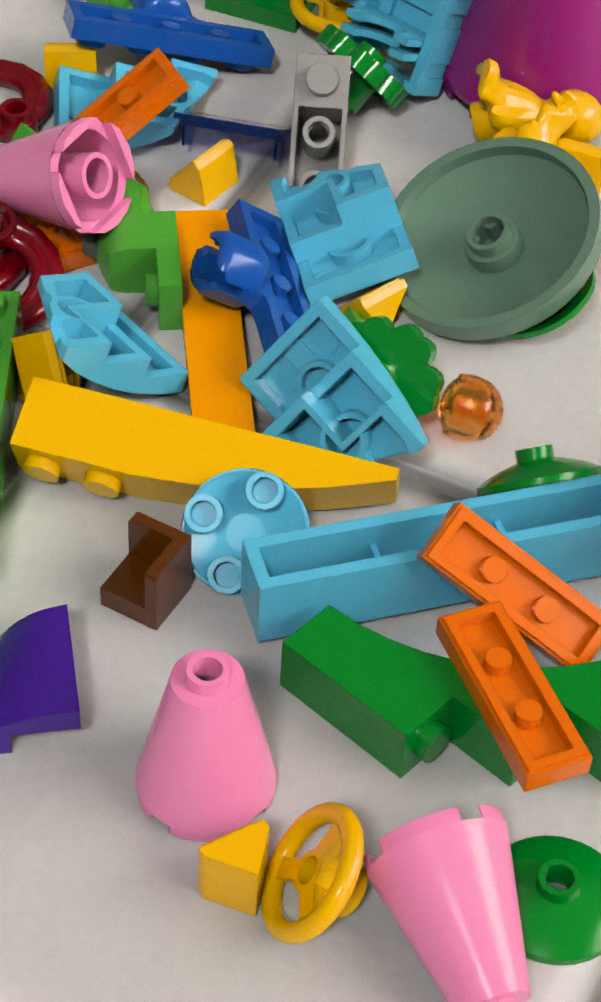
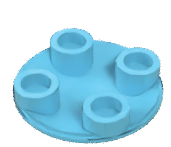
(232, 509)

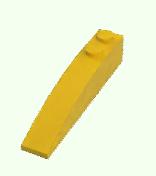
(168, 455)

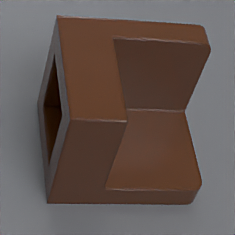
(152, 574)

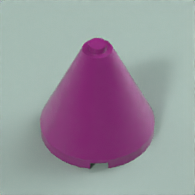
(534, 43)

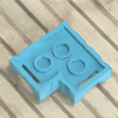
(411, 32)

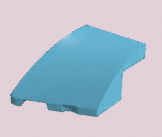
(78, 89)
(344, 231)
(102, 340)
(332, 390)

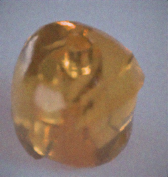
(470, 408)

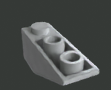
(318, 116)

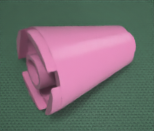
(69, 175)
(205, 751)
(457, 902)

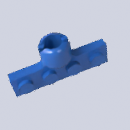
(169, 27)
(252, 271)

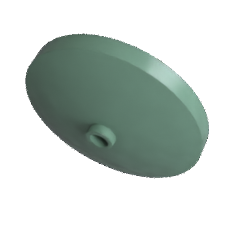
(498, 237)

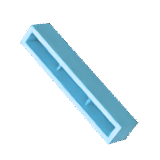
(371, 562)

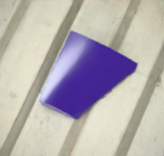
(37, 676)

